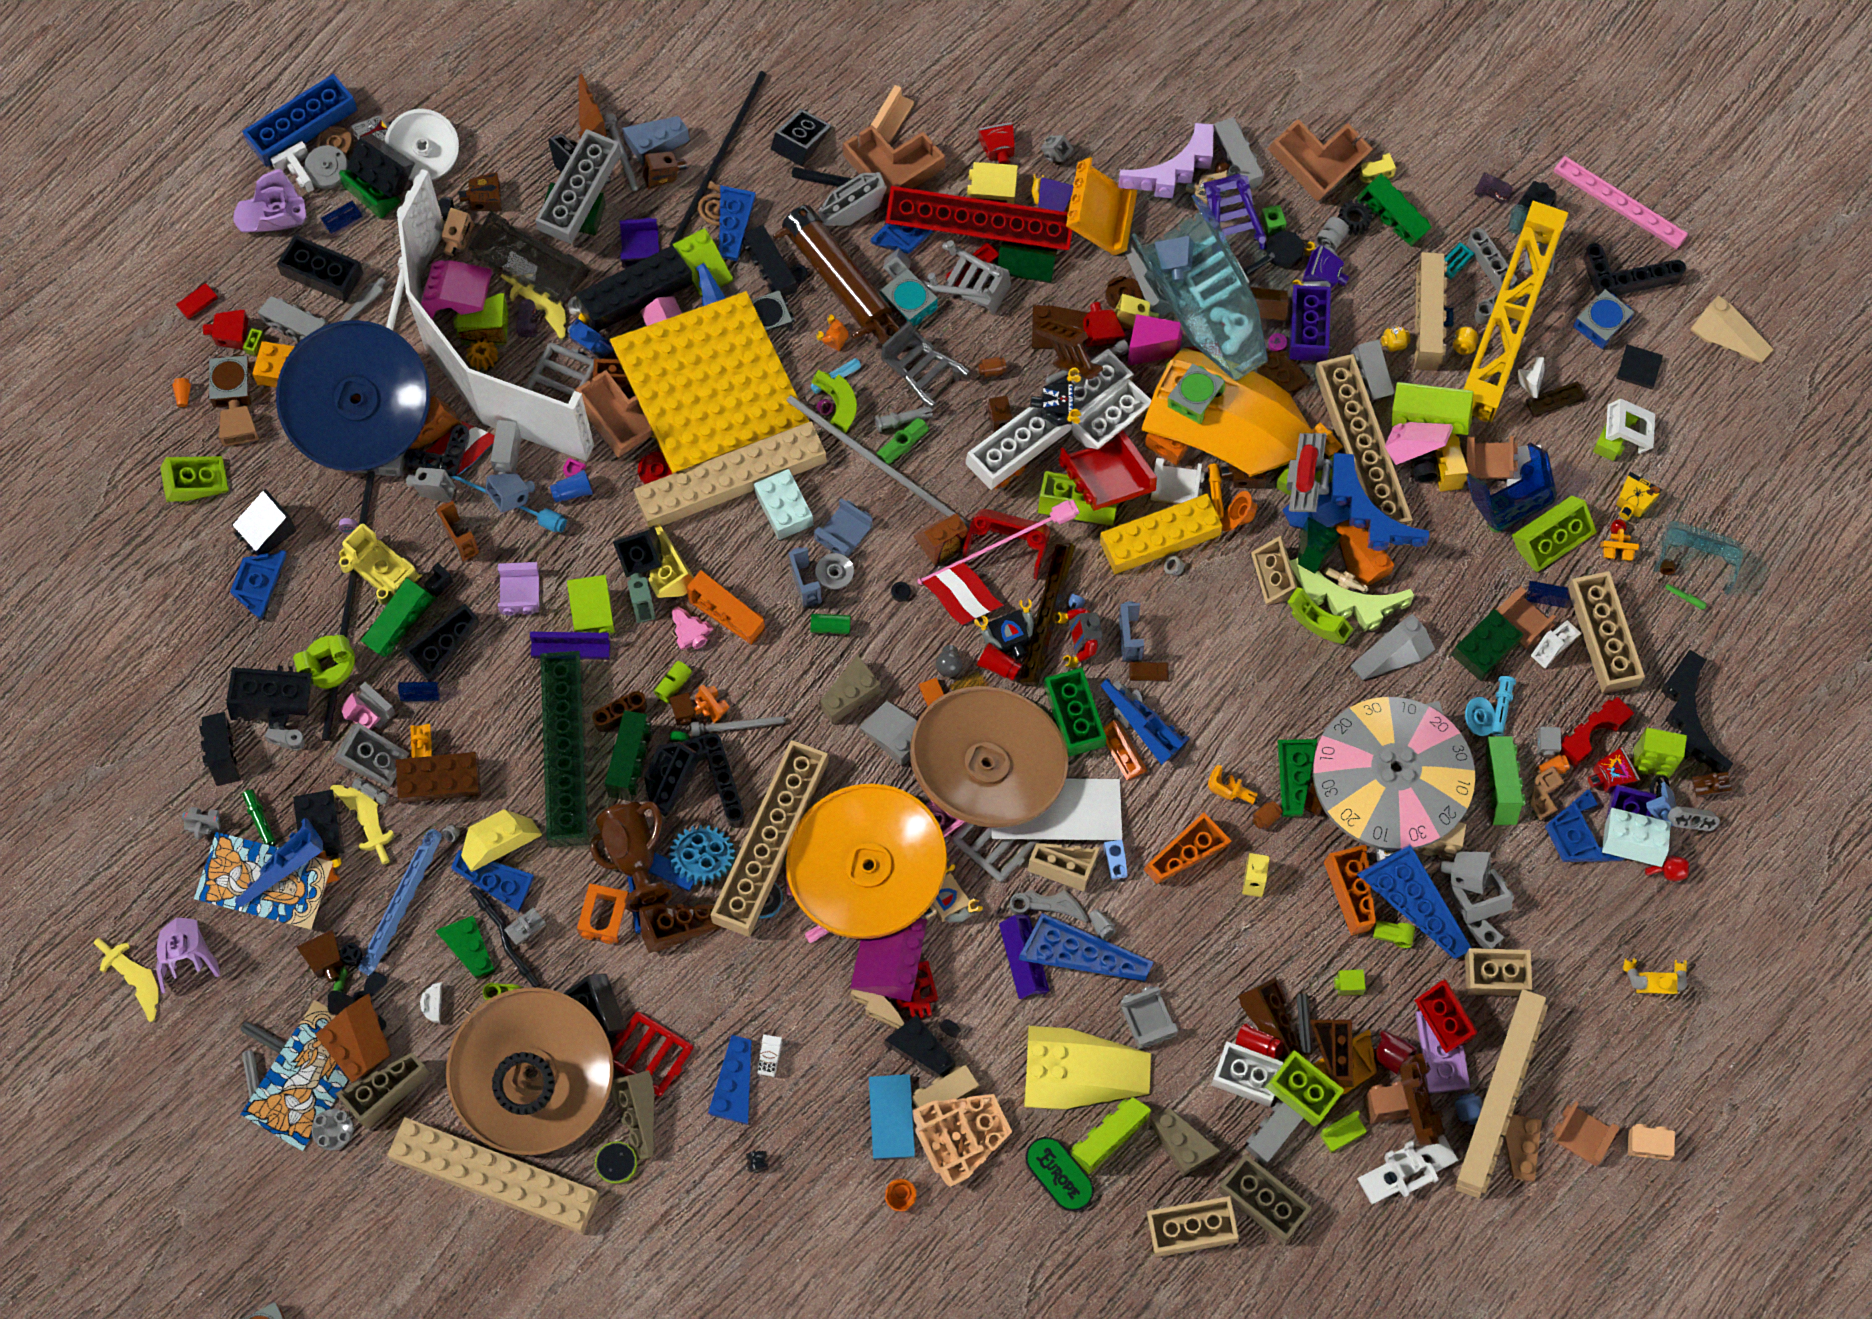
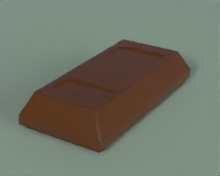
(1148, 671)

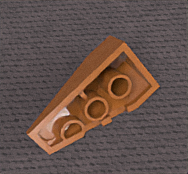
(589, 113)

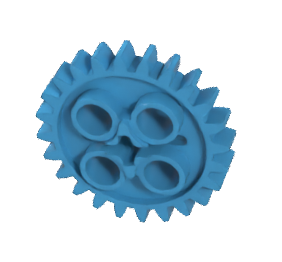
(702, 854)

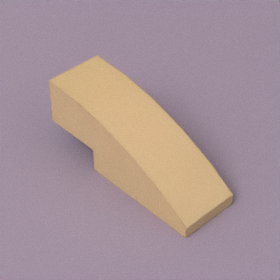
(878, 1008)

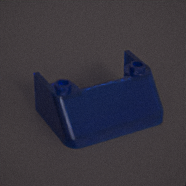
(1520, 499)

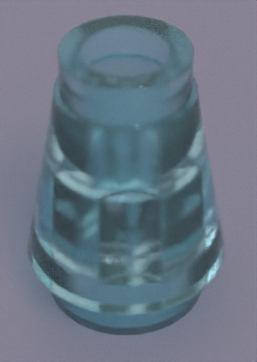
(1517, 218)

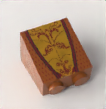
(943, 538)

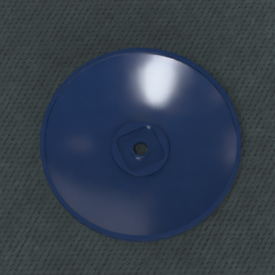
(348, 361)

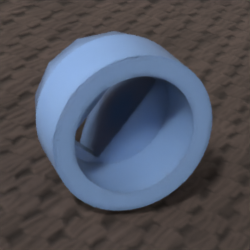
(1077, 601)

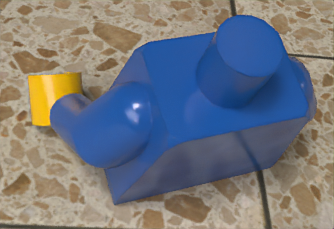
(588, 338)

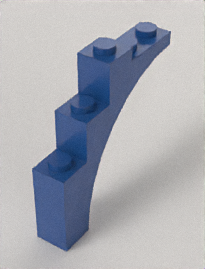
(1363, 513)

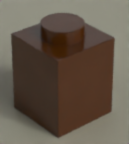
(682, 709)

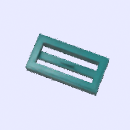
(1465, 250)

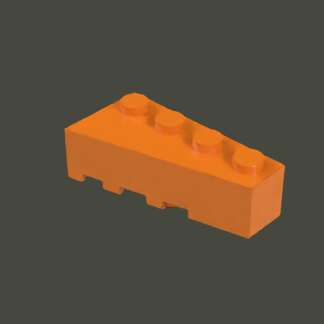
(724, 607)
(1190, 847)
(1350, 889)

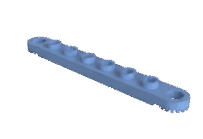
(399, 902)

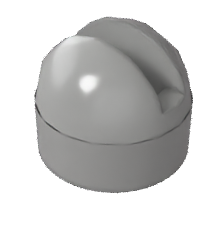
(451, 833)

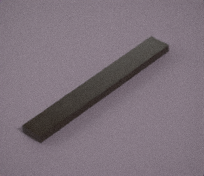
(1046, 614)

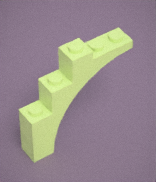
(1343, 602)

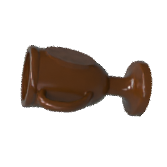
(631, 849)

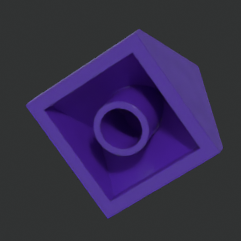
(1630, 800)

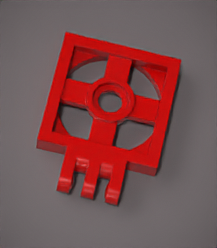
(919, 1004)

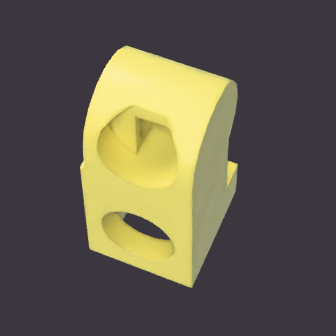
(1371, 170)

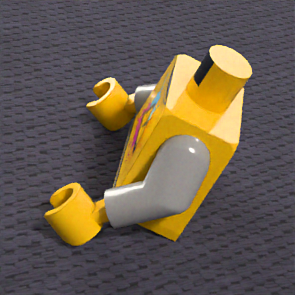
(1655, 981)

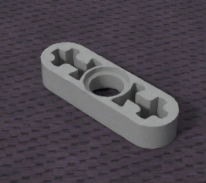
(1710, 817)

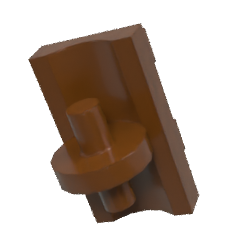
(1711, 784)

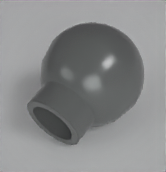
(949, 661)

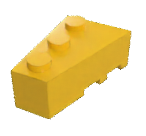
(1451, 465)

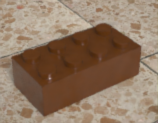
(438, 777)

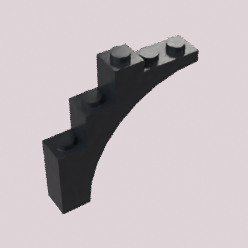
(1683, 716)

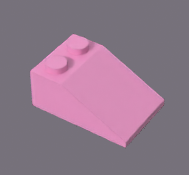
(1416, 439)

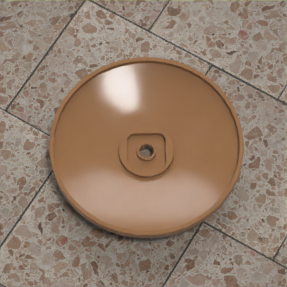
(993, 727)
(539, 1024)

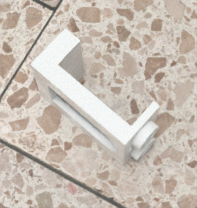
(1616, 424)

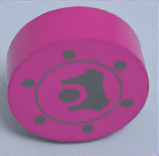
(1277, 342)

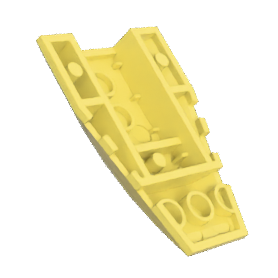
(1081, 1069)

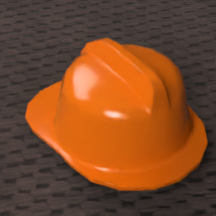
(1239, 512)

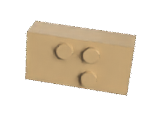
(1192, 1226)

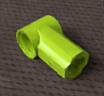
(1400, 934)

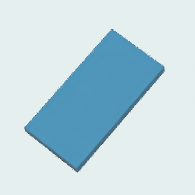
(891, 1117)

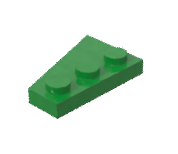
(467, 944)

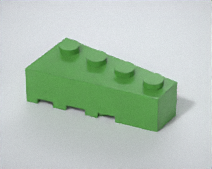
(1504, 780)

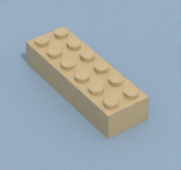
(1430, 311)
(1606, 632)

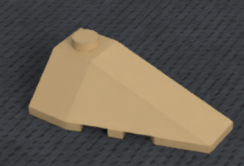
(1728, 328)

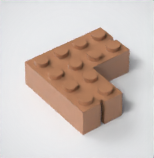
(1318, 165)
(902, 167)
(613, 414)

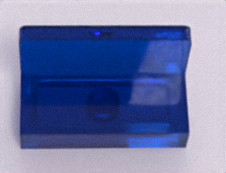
(1547, 594)

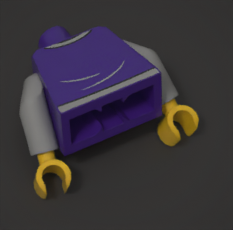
(1323, 267)

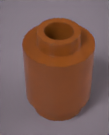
(992, 367)
(1267, 815)

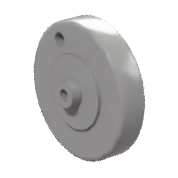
(323, 166)

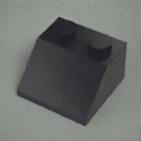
(639, 551)

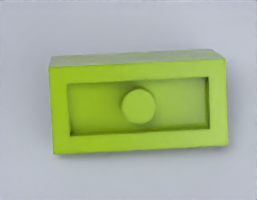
(1343, 1132)

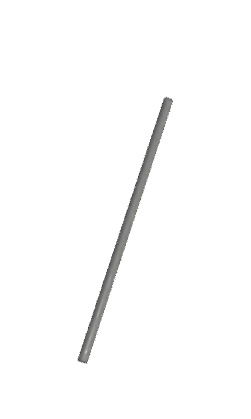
(871, 457)

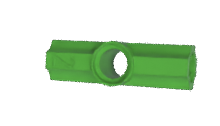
(911, 434)

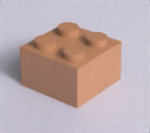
(1386, 1103)

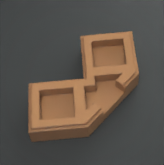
(1544, 784)

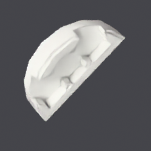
(431, 1002)

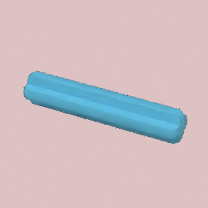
(843, 371)

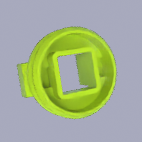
(341, 652)

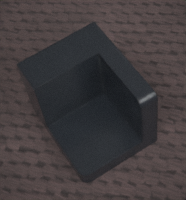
(439, 580)

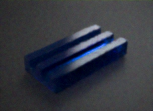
(343, 219)
(406, 688)

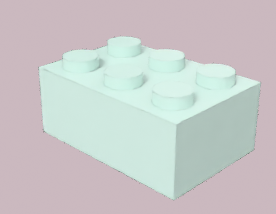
(783, 504)
(1636, 837)

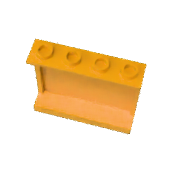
(1101, 209)

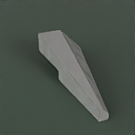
(1148, 284)

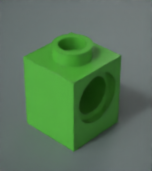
(1273, 226)

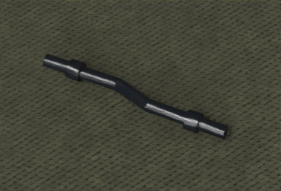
(524, 969)

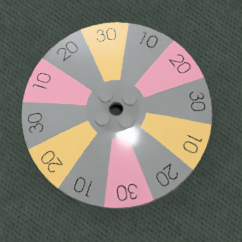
(1388, 806)

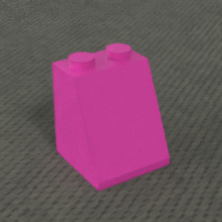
(1154, 339)

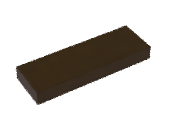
(1555, 399)

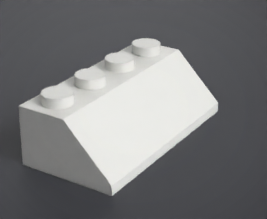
(1111, 415)

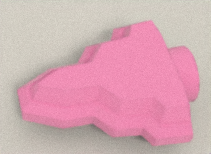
(690, 629)

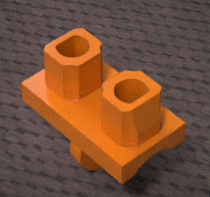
(708, 705)

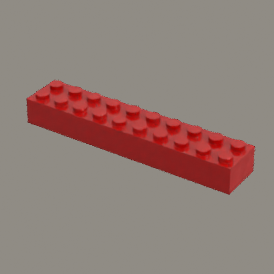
(978, 218)

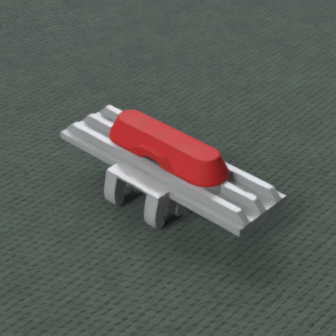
(1302, 473)

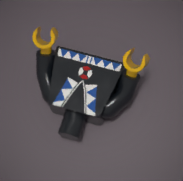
(1058, 400)

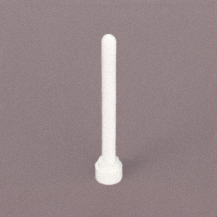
(397, 296)

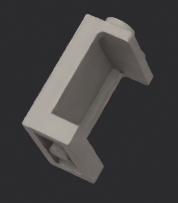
(1148, 1017)

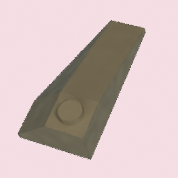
(636, 1102)

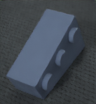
(656, 136)

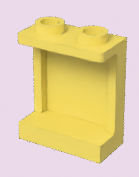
(993, 181)

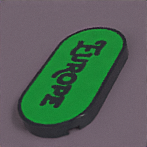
(1059, 1174)

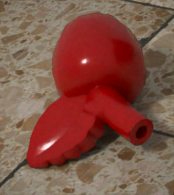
(1673, 868)

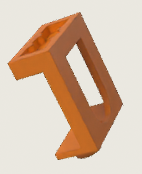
(610, 933)

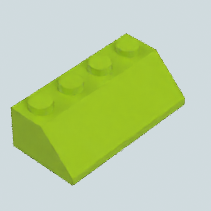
(1433, 405)
(1059, 488)
(1555, 533)
(1111, 1134)

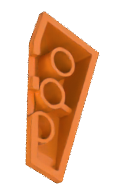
(1363, 562)

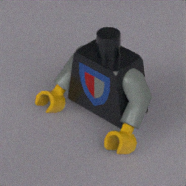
(1010, 631)

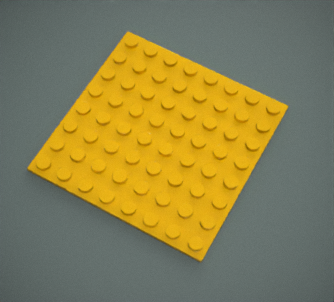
(708, 381)

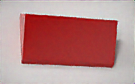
(1446, 1016)

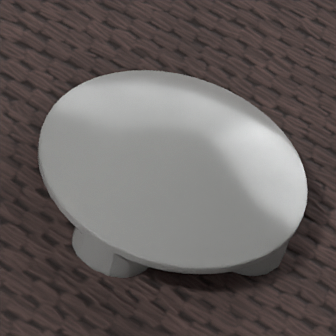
(332, 1129)

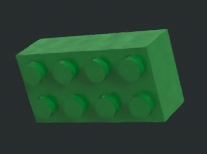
(1075, 711)

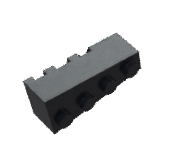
(440, 644)

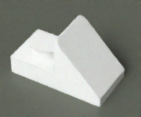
(1532, 378)

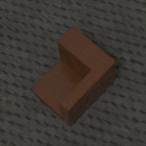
(1312, 802)

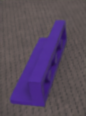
(1027, 976)

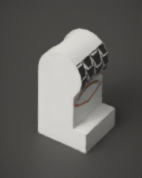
(769, 1055)

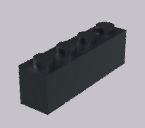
(769, 261)

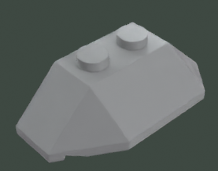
(853, 200)

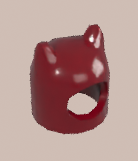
(1393, 1051)

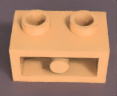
(1651, 1142)

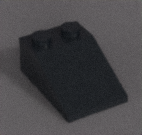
(799, 137)

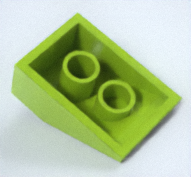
(701, 249)
(193, 477)

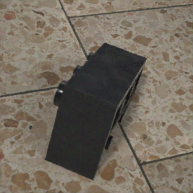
(218, 748)

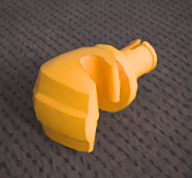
(1231, 790)

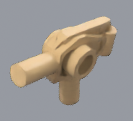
(1346, 579)

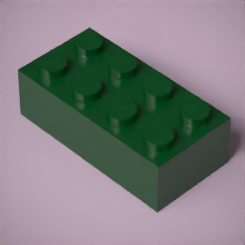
(628, 756)

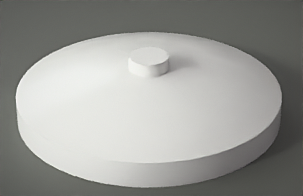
(426, 140)

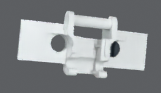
(1404, 1163)

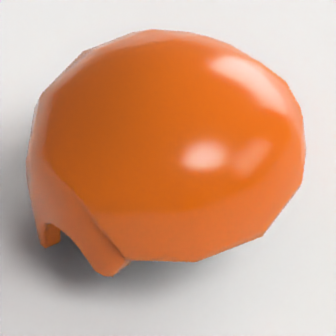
(900, 1194)

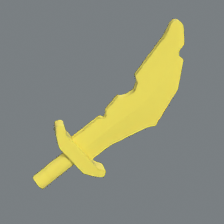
(553, 313)
(368, 817)
(134, 974)

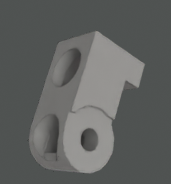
(285, 738)
(1485, 934)

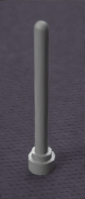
(611, 123)
(1121, 347)
(699, 729)

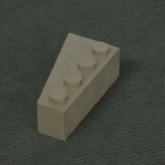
(383, 1089)

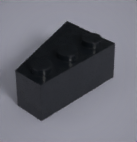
(920, 1047)

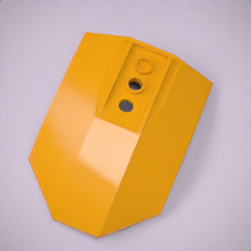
(1247, 426)

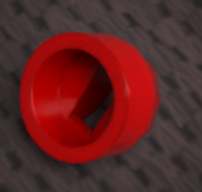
(1617, 524)

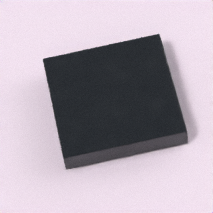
(1639, 366)

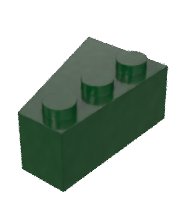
(1316, 544)

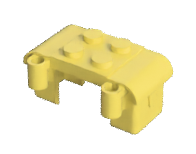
(375, 563)

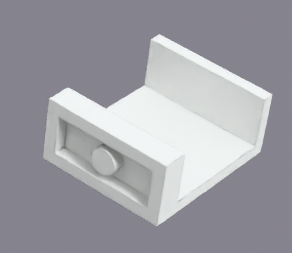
(1176, 484)

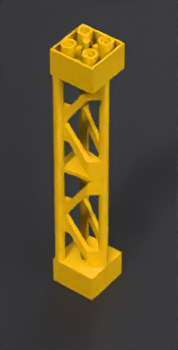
(1541, 225)

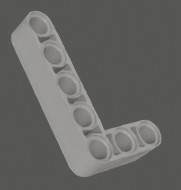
(1488, 263)

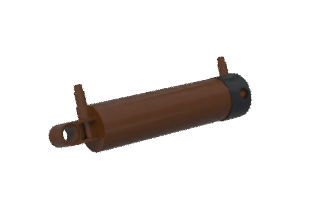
(839, 272)

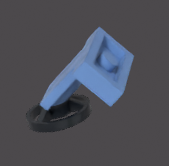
(1664, 801)

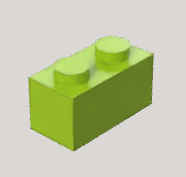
(253, 342)

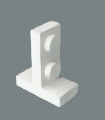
(290, 159)
(1554, 643)

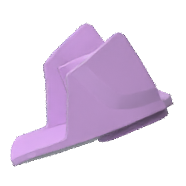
(272, 206)
(179, 941)

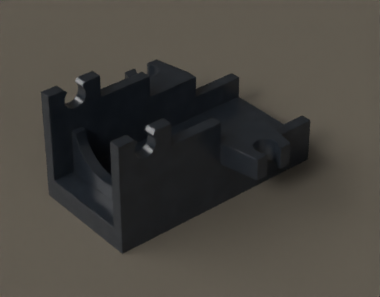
(268, 694)

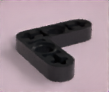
(447, 459)

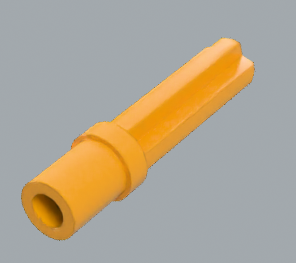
(1215, 485)

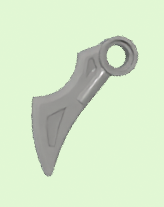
(1060, 903)

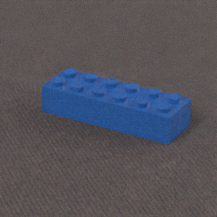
(300, 119)

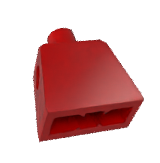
(1102, 326)
(228, 329)

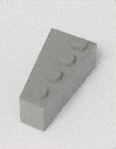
(289, 319)

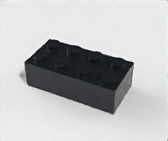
(320, 268)

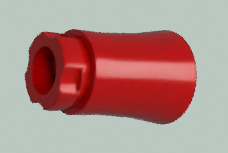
(999, 662)
(1259, 1041)

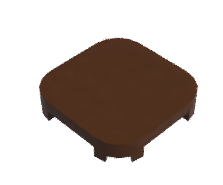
(1425, 1120)

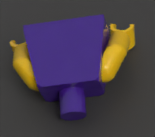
(1051, 194)

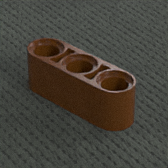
(613, 719)

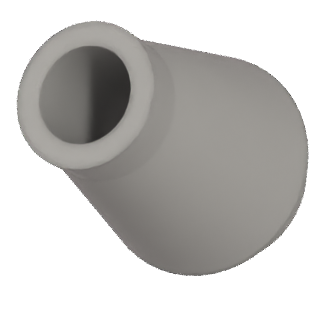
(1102, 925)

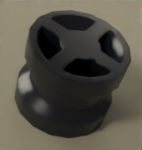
(349, 950)
(757, 1161)

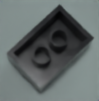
(380, 165)
(323, 813)

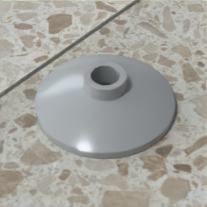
(834, 563)

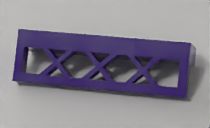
(591, 645)

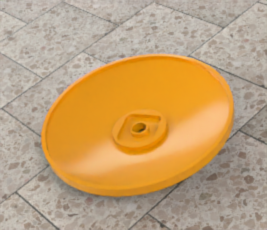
(862, 827)

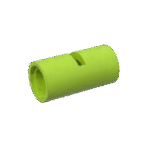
(672, 681)

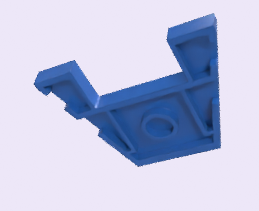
(1572, 835)

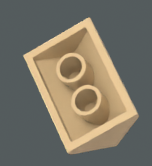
(1274, 571)

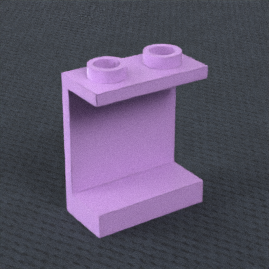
(519, 588)

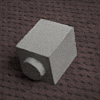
(1549, 742)

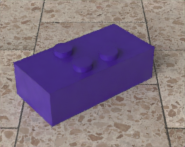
(1310, 323)

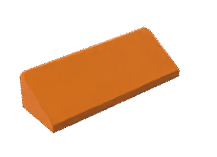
(1123, 750)

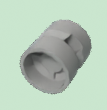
(1332, 233)

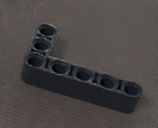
(1630, 276)
(719, 772)

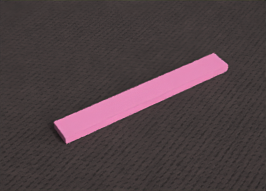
(1620, 202)

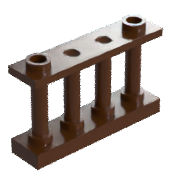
(1069, 348)

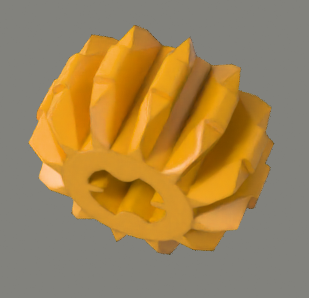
(475, 356)

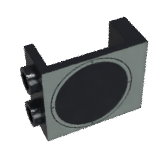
(773, 311)

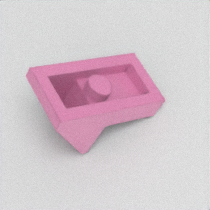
(359, 712)

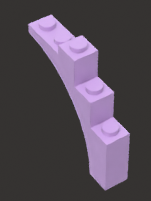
(1179, 169)

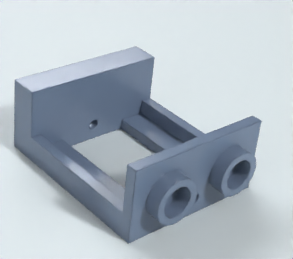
(1130, 649)

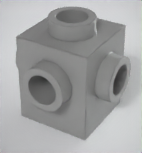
(1056, 148)

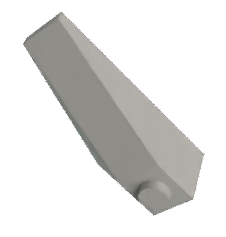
(1400, 647)

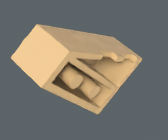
(1064, 864)

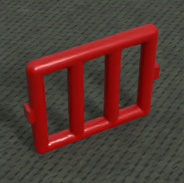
(670, 1039)

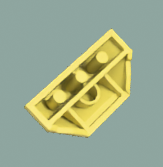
(497, 837)

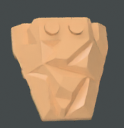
(960, 1134)

